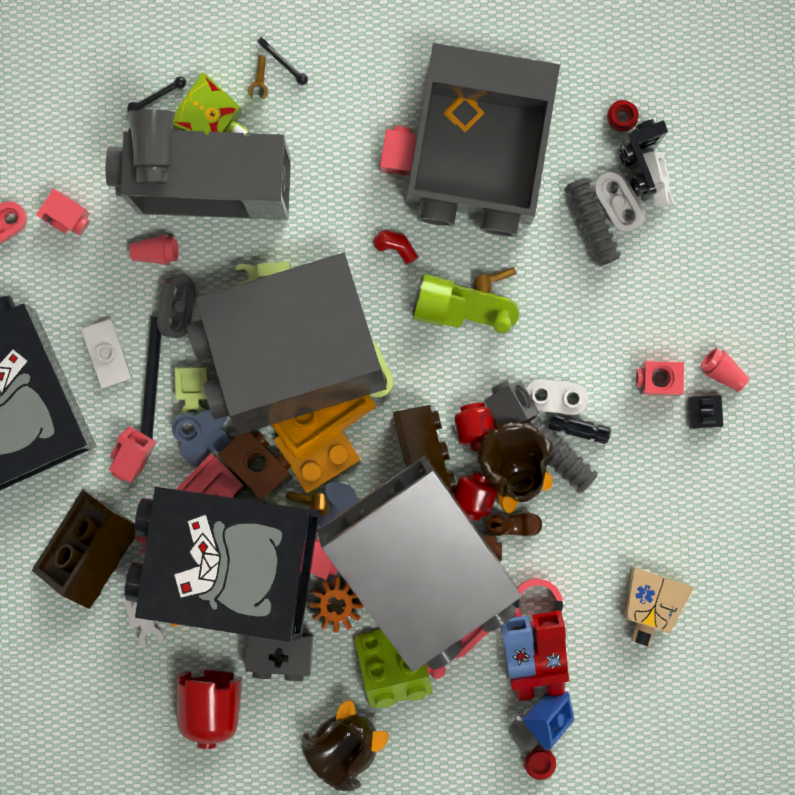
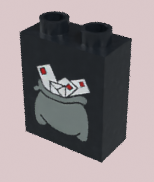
(37, 407)
(223, 563)

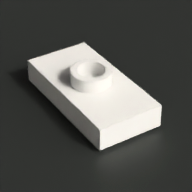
(106, 354)

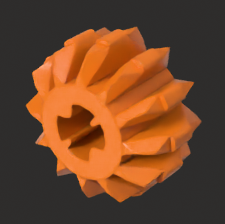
(334, 615)

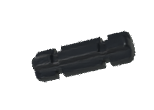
(579, 428)

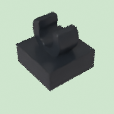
(705, 411)

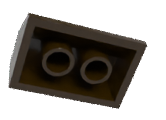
(419, 437)
(85, 550)

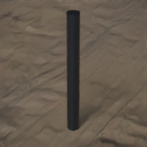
(151, 378)

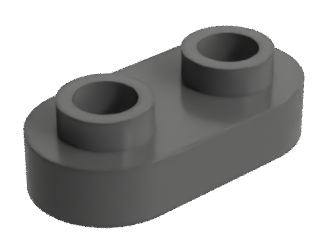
(176, 306)

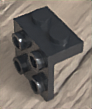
(631, 156)

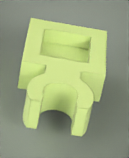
(190, 387)

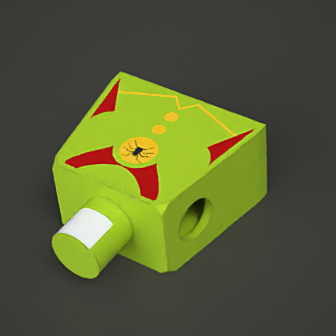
(208, 109)

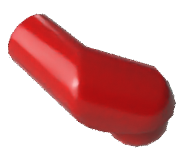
(395, 241)

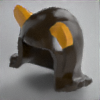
(515, 462)
(343, 747)

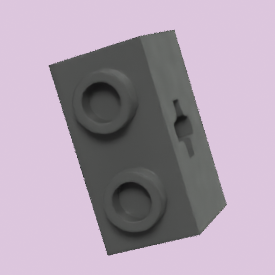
(294, 668)

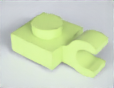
(262, 270)

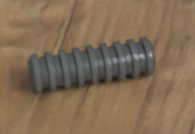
(592, 221)
(565, 460)

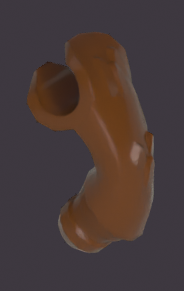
(518, 524)

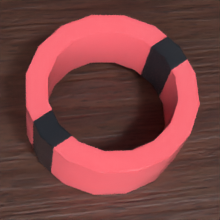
(537, 581)

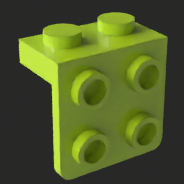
(386, 673)

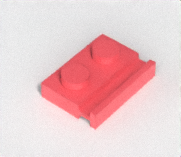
(213, 478)

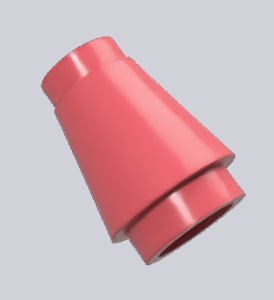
(158, 250)
(723, 369)

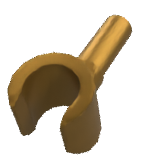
(259, 78)
(484, 284)
(316, 501)

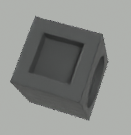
(511, 403)

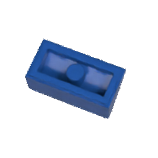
(550, 718)

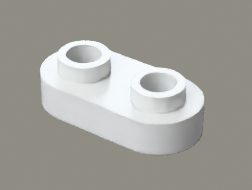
(619, 202)
(557, 396)

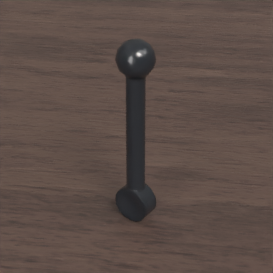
(301, 78)
(179, 82)

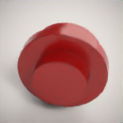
(540, 763)

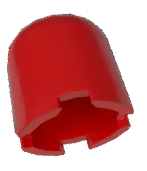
(208, 706)

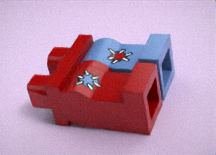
(536, 665)

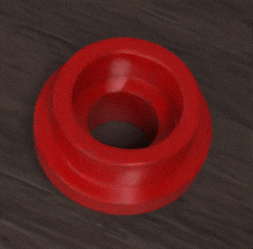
(622, 106)

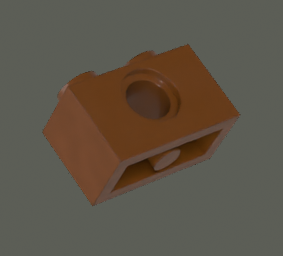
(263, 483)

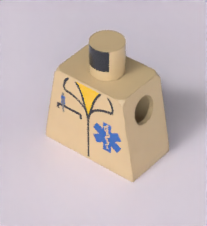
(653, 603)

